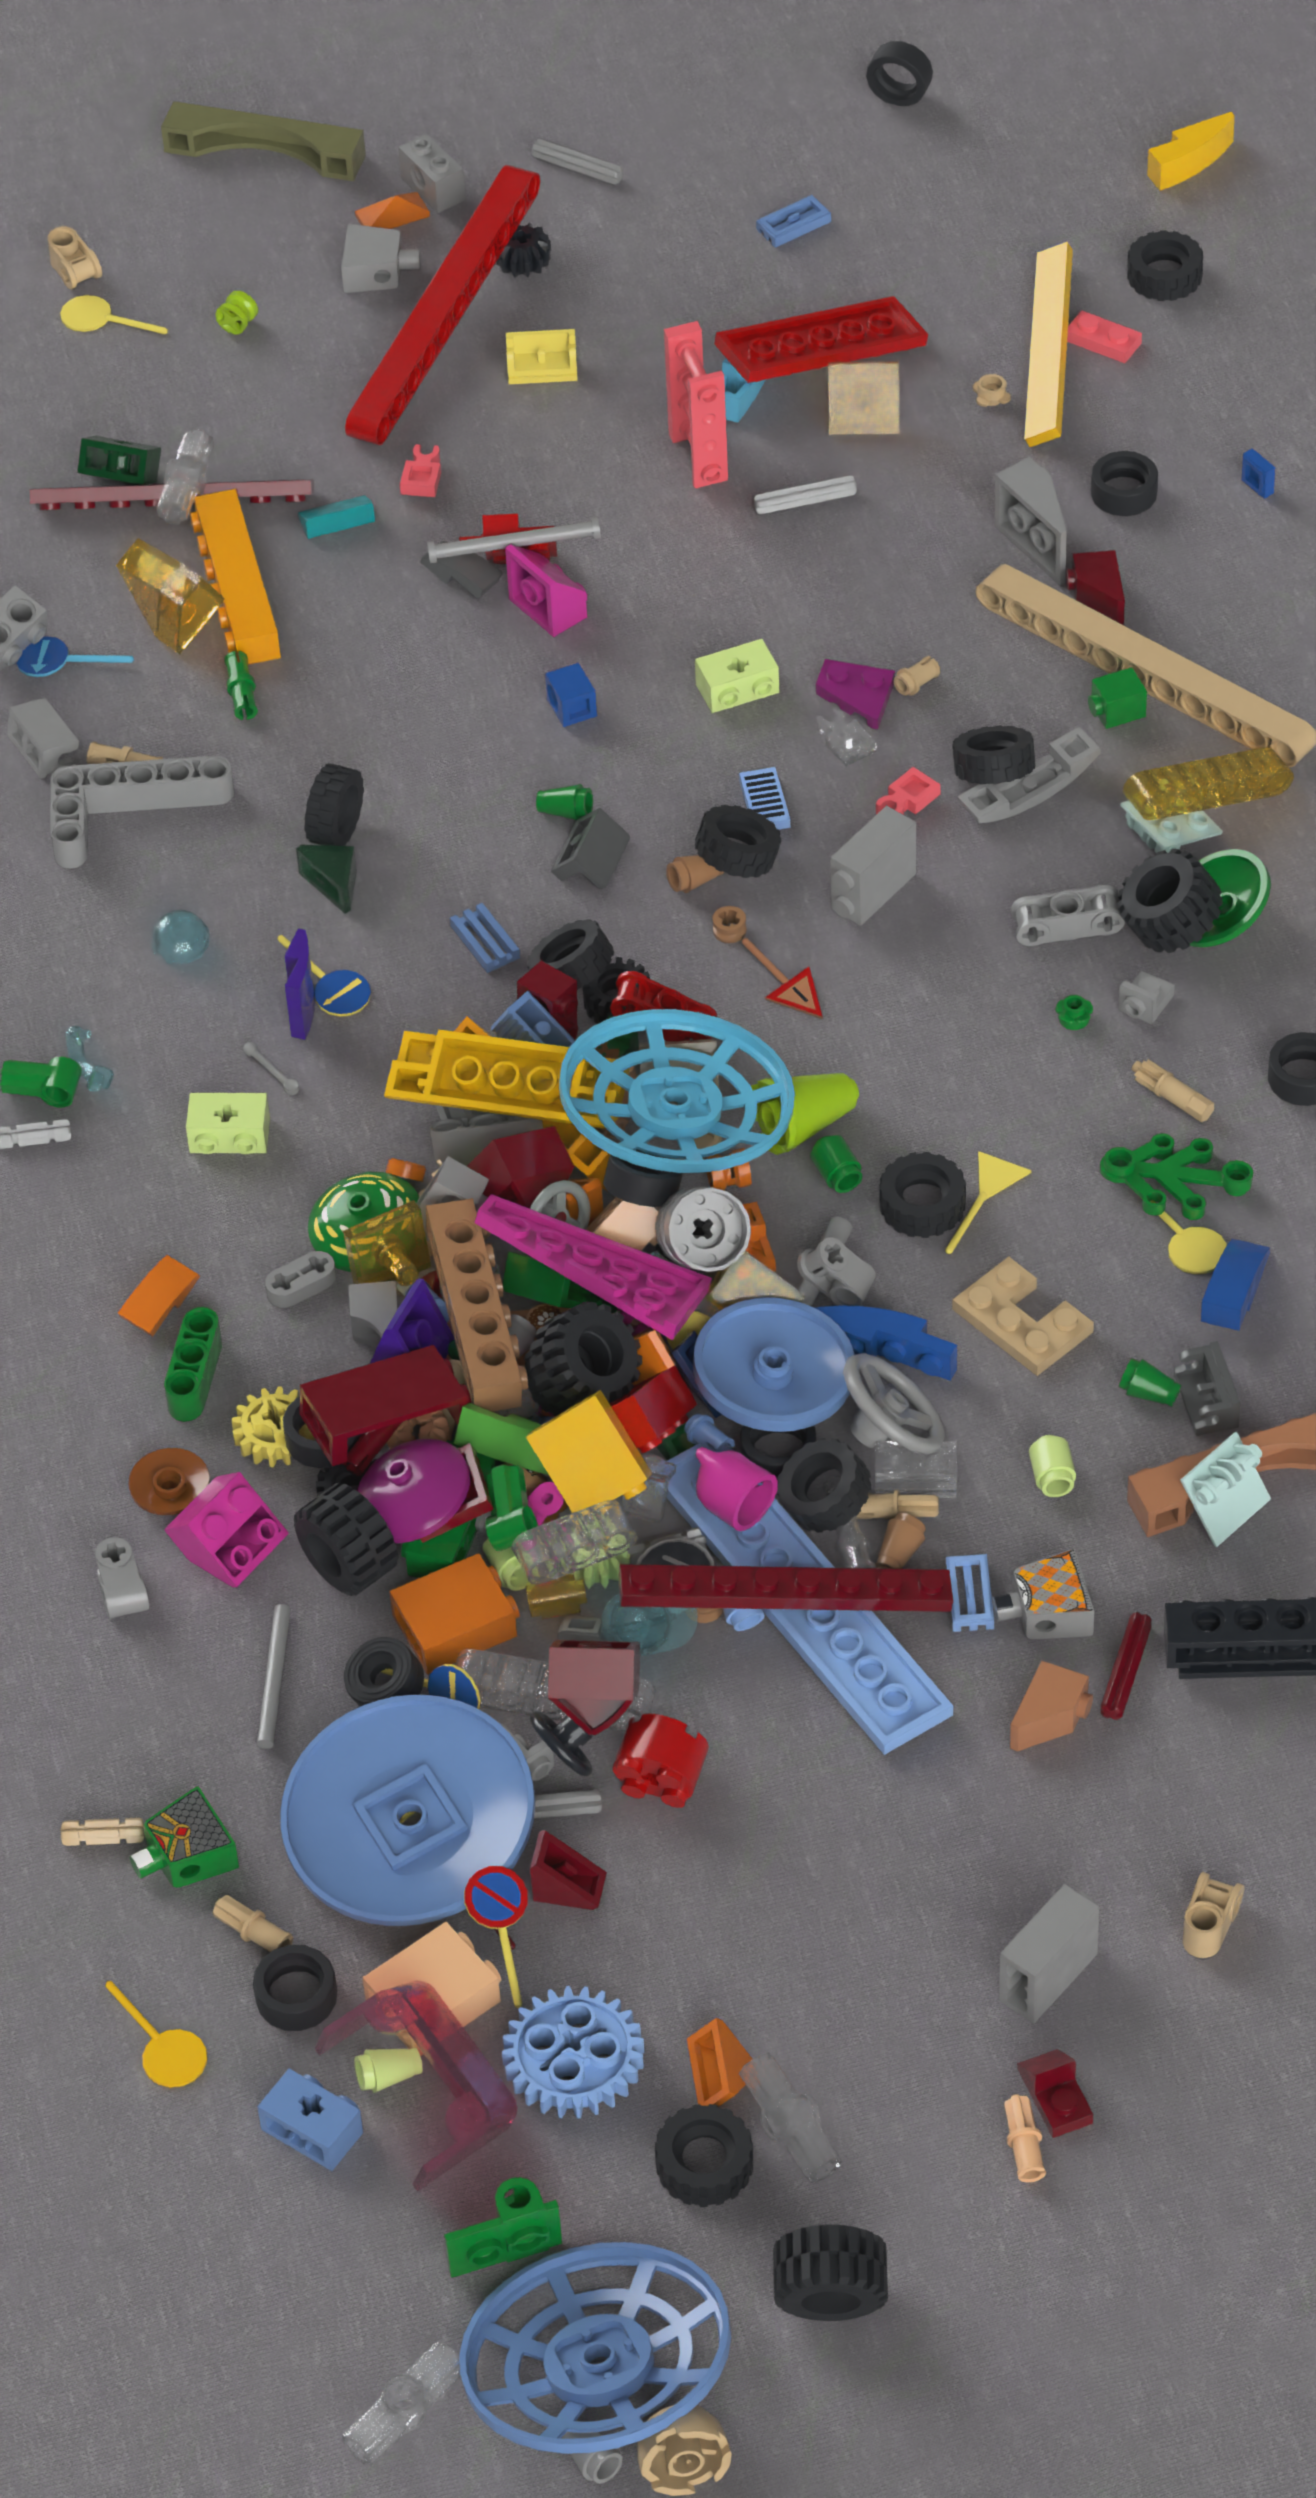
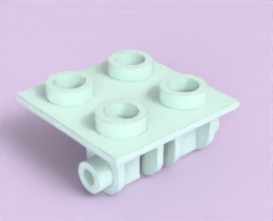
(1171, 831)
(1226, 1488)

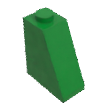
(539, 1282)

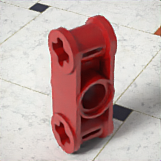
(655, 996)

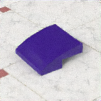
(299, 986)

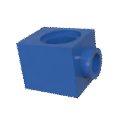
(571, 694)

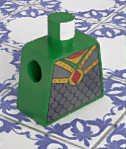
(186, 1842)

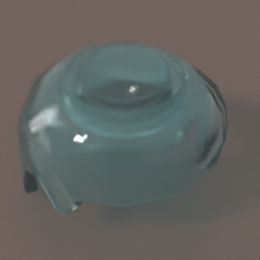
(180, 937)

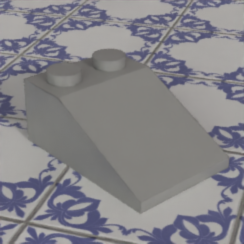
(1031, 515)

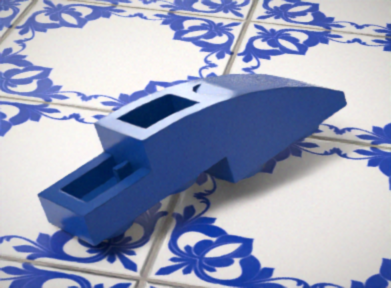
(896, 1337)

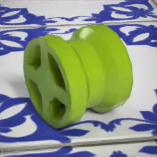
(236, 312)

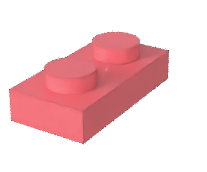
(1103, 336)

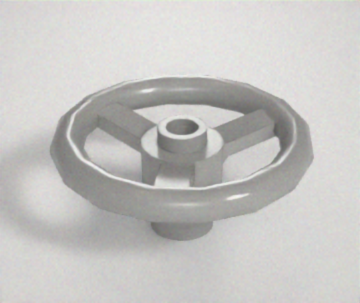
(887, 1410)

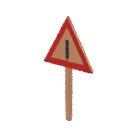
(795, 993)

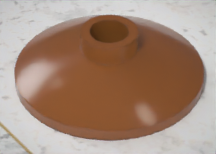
(167, 1470)

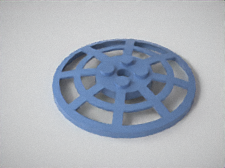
(585, 2338)

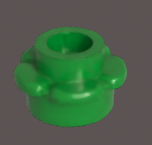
(1074, 1012)

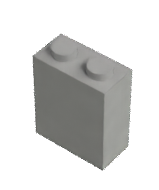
(873, 865)
(1049, 1953)

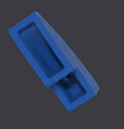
(1234, 1284)

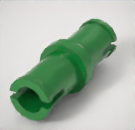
(240, 685)

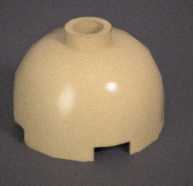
(684, 2453)

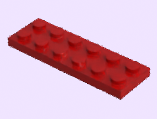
(819, 338)

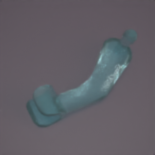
(96, 1076)

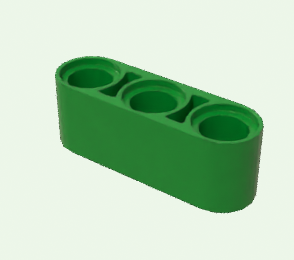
(193, 1364)

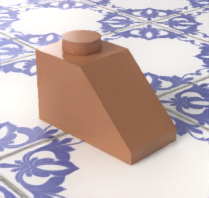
(1050, 1706)

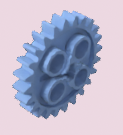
(573, 2052)

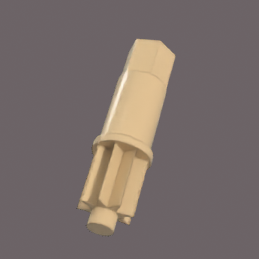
(1166, 1085)

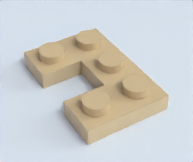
(993, 1311)

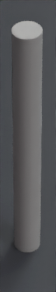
(273, 1676)

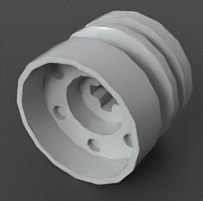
(725, 1228)

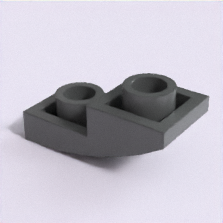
(469, 570)

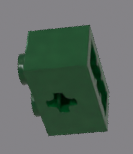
(119, 460)

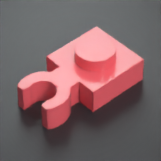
(422, 474)
(910, 792)

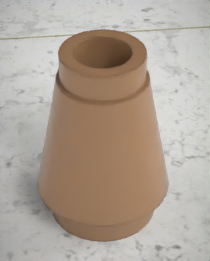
(689, 873)
(901, 1541)

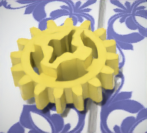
(260, 1427)

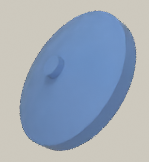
(772, 1364)

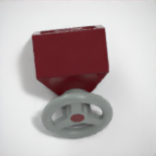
(533, 1173)

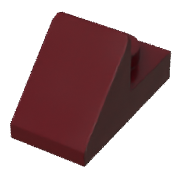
(1056, 2092)

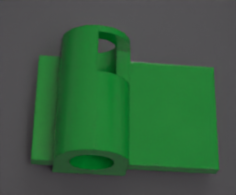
(520, 2230)

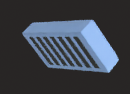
(764, 795)

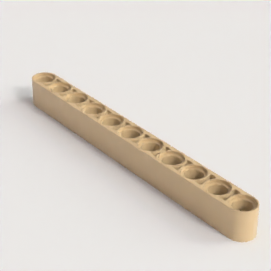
(1161, 671)

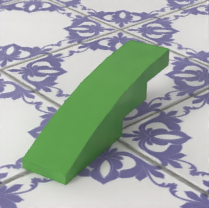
(498, 1436)

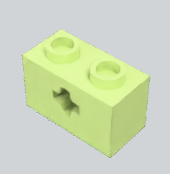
(737, 675)
(228, 1123)

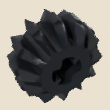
(526, 251)

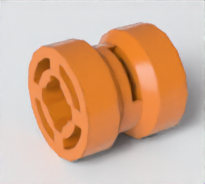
(722, 1179)

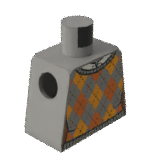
(1049, 1599)

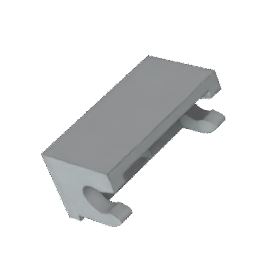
(41, 736)

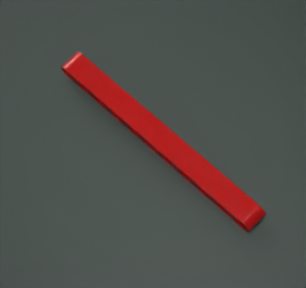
(442, 305)

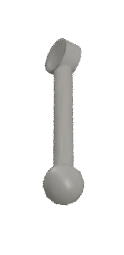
(291, 1086)

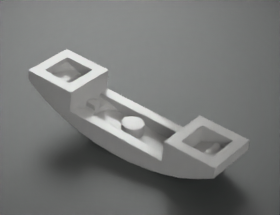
(1067, 760)

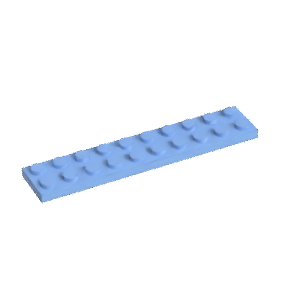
(843, 1647)

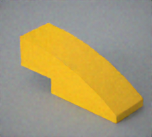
(1190, 150)

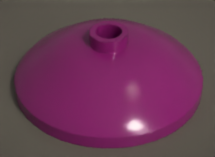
(417, 1487)

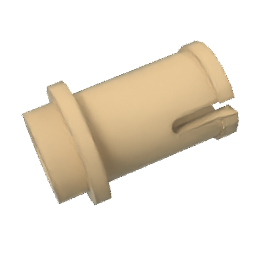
(911, 679)

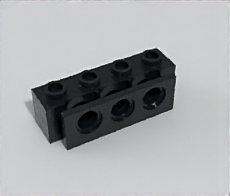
(1241, 1638)

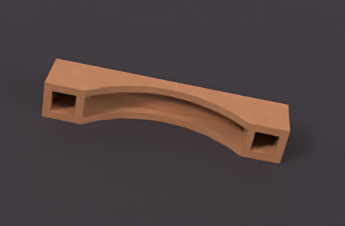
(1164, 1504)

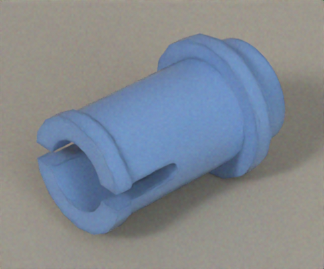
(701, 1431)

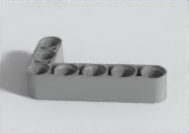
(129, 787)

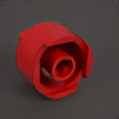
(660, 1759)

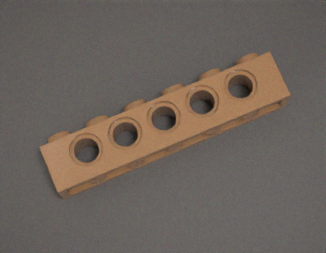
(474, 1306)

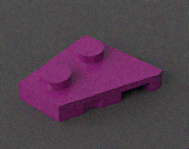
(856, 688)

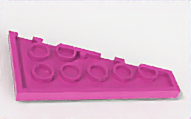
(630, 1279)

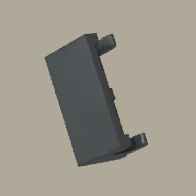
(1208, 1390)

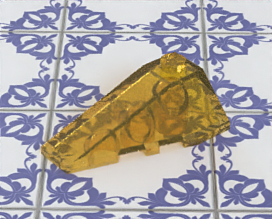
(168, 594)

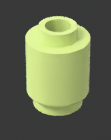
(1052, 1465)

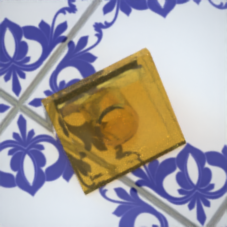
(749, 1280)

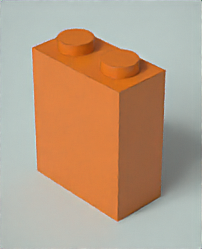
(454, 1612)

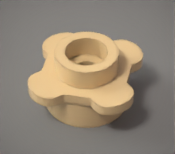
(991, 390)

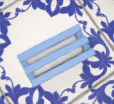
(971, 1619)

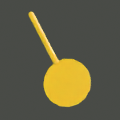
(169, 2057)

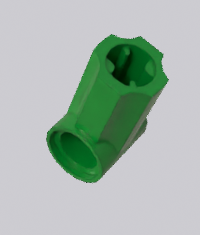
(52, 1082)
(510, 1504)

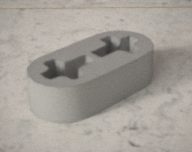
(300, 1279)

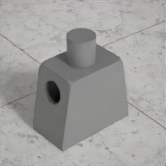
(375, 259)

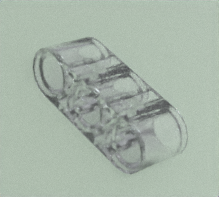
(574, 1542)

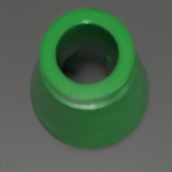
(566, 802)
(1149, 1383)

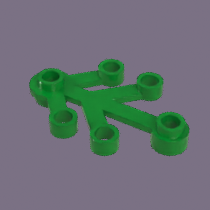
(1129, 1167)

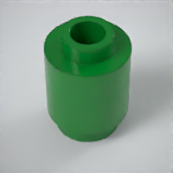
(836, 1163)

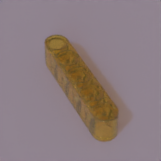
(1208, 783)

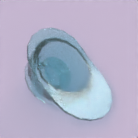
(654, 1627)

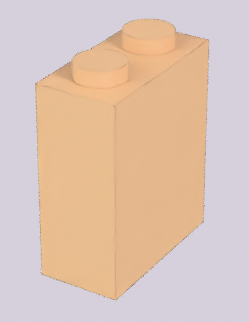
(449, 1965)

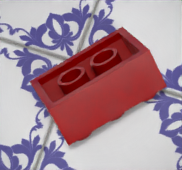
(654, 1408)

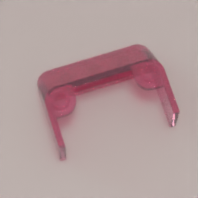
(482, 2101)

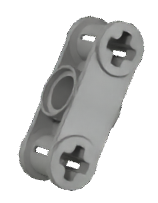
(1067, 915)

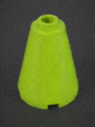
(817, 1104)

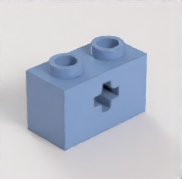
(311, 2118)

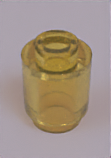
(556, 1597)

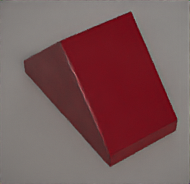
(564, 1875)

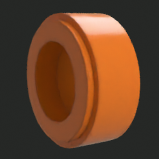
(406, 1169)

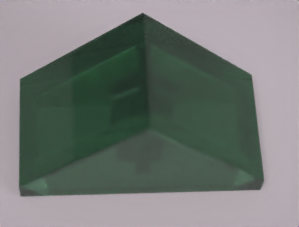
(330, 871)

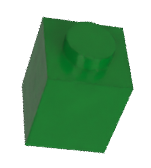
(1118, 698)

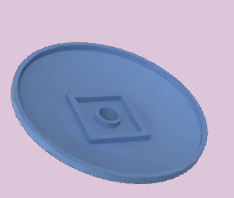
(394, 1760)

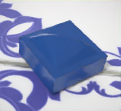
(1258, 473)

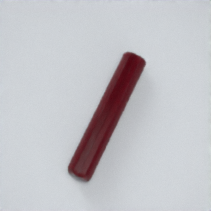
(1126, 1666)

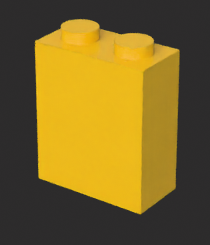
(590, 1454)

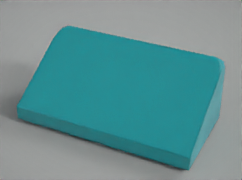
(337, 516)

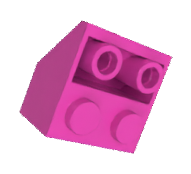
(227, 1529)

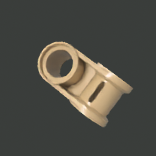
(72, 257)
(1211, 1909)

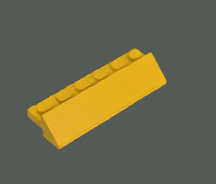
(491, 1076)

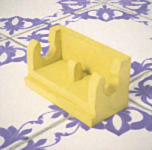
(541, 356)

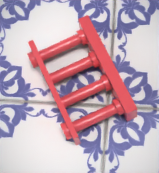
(696, 404)

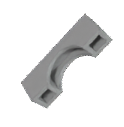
(372, 1310)

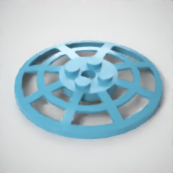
(694, 1091)

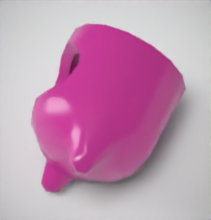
(730, 1487)

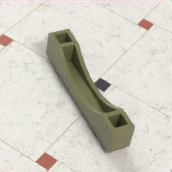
(204, 129)

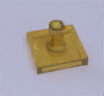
(863, 397)
(388, 1247)

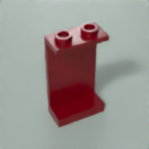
(379, 1397)

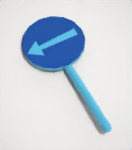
(52, 654)

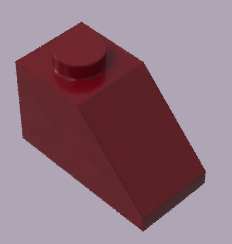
(1098, 583)

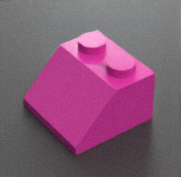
(544, 590)

